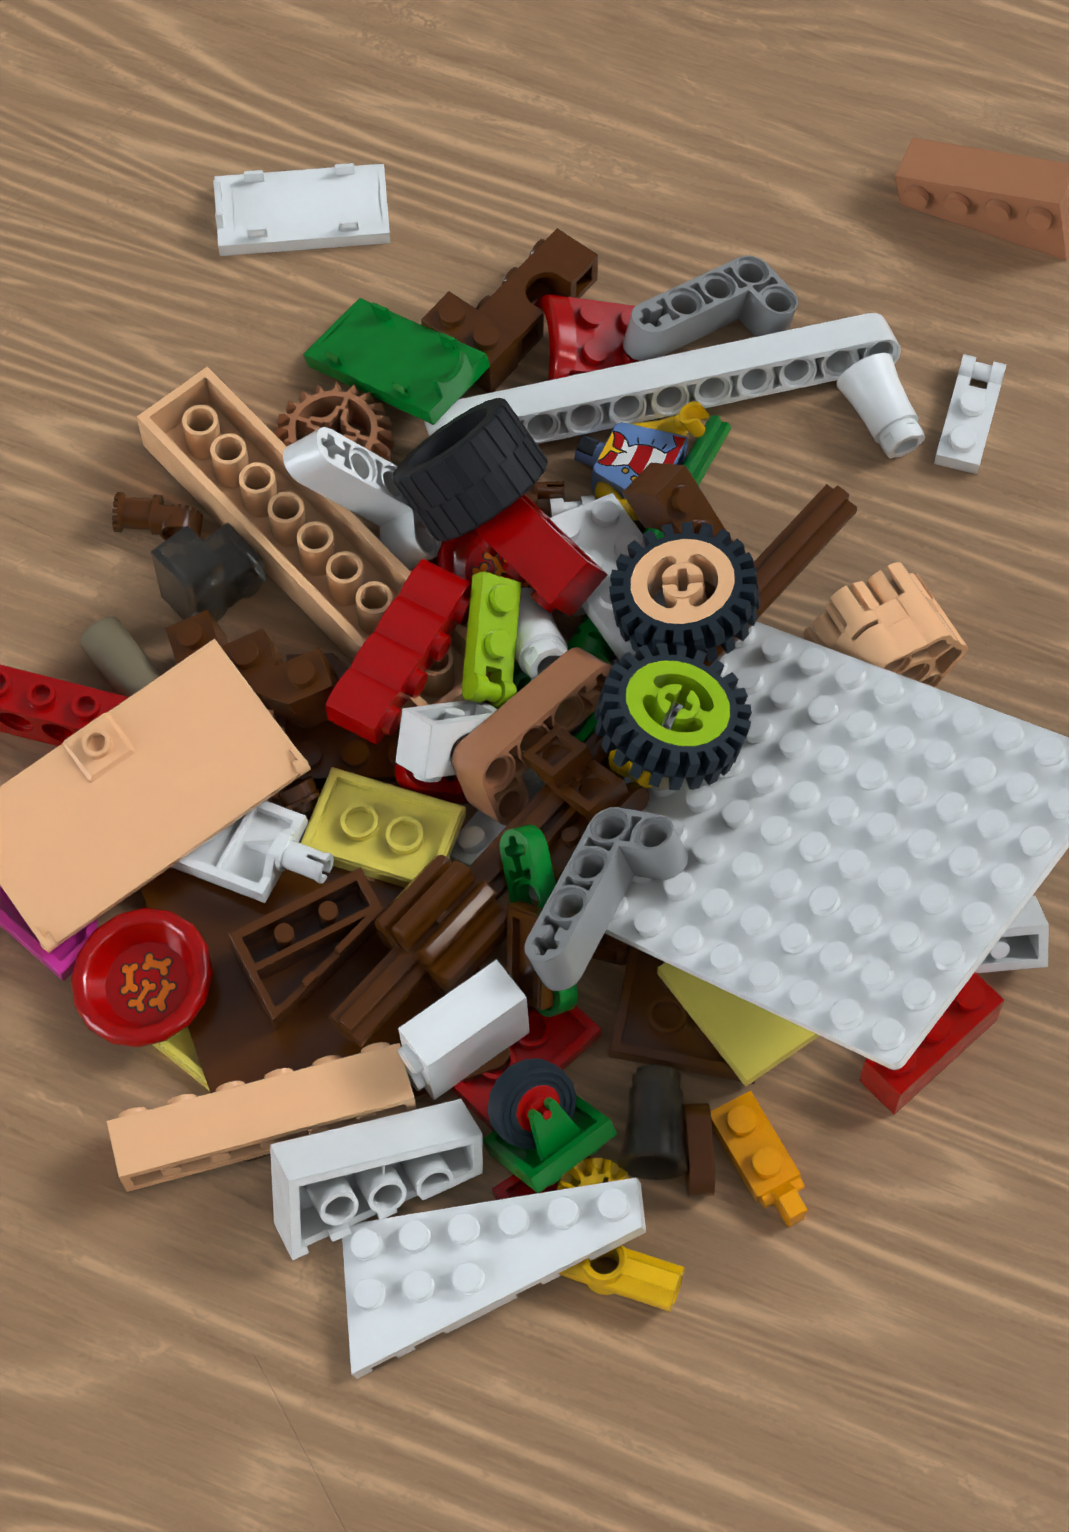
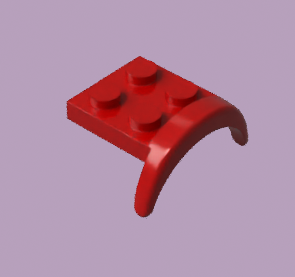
(584, 334)

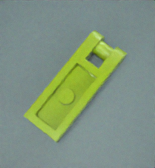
(491, 639)

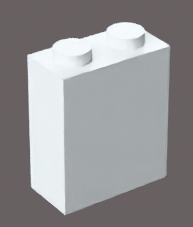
(463, 1030)

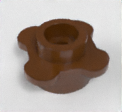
(301, 795)

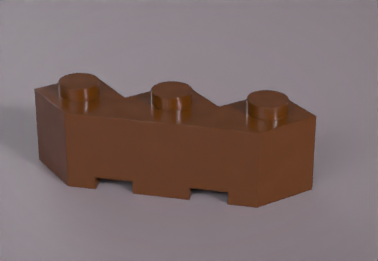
(290, 688)

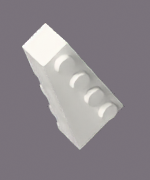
(369, 1169)

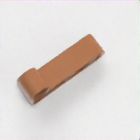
(491, 755)

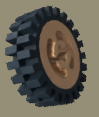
(680, 567)

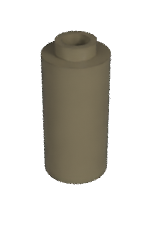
(118, 656)

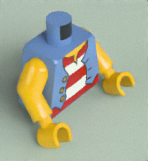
(635, 447)

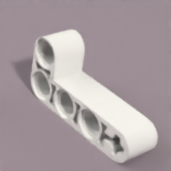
(364, 486)

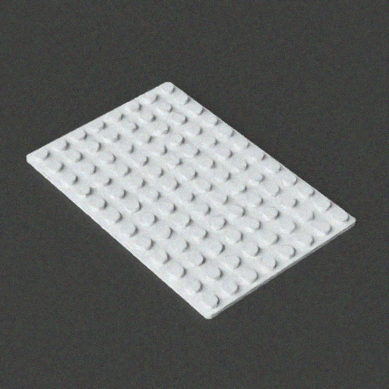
(849, 849)

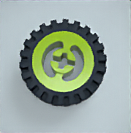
(704, 733)

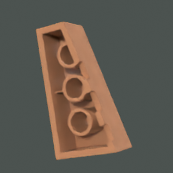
(989, 192)

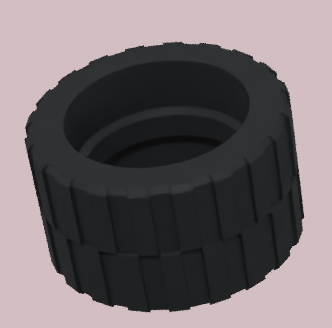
(470, 470)

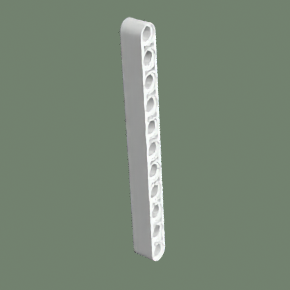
(704, 375)

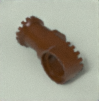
(154, 516)

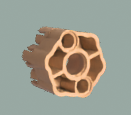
(900, 635)

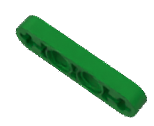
(541, 878)

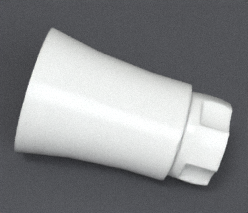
(882, 404)
(537, 637)

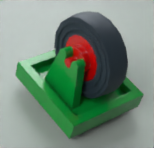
(542, 1123)

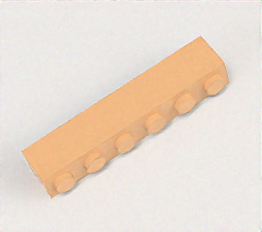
(244, 1118)

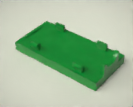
(397, 360)

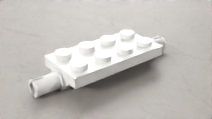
(256, 851)

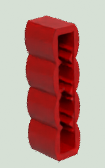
(399, 652)

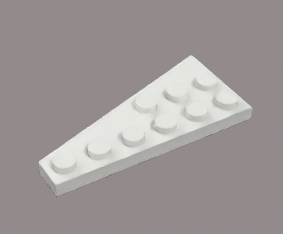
(457, 1263)

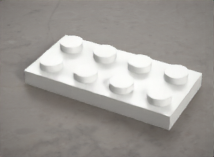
(603, 533)

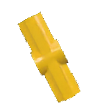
(636, 1277)

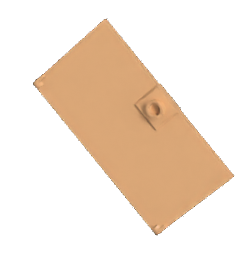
(138, 793)

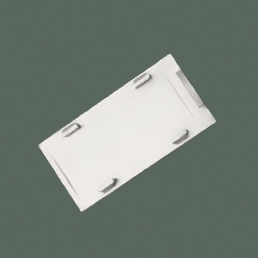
(301, 209)

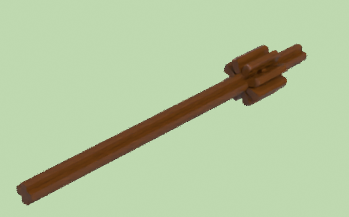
(451, 912)

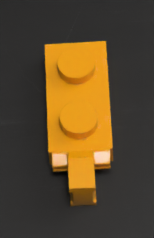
(760, 1156)

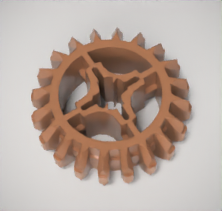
(337, 411)

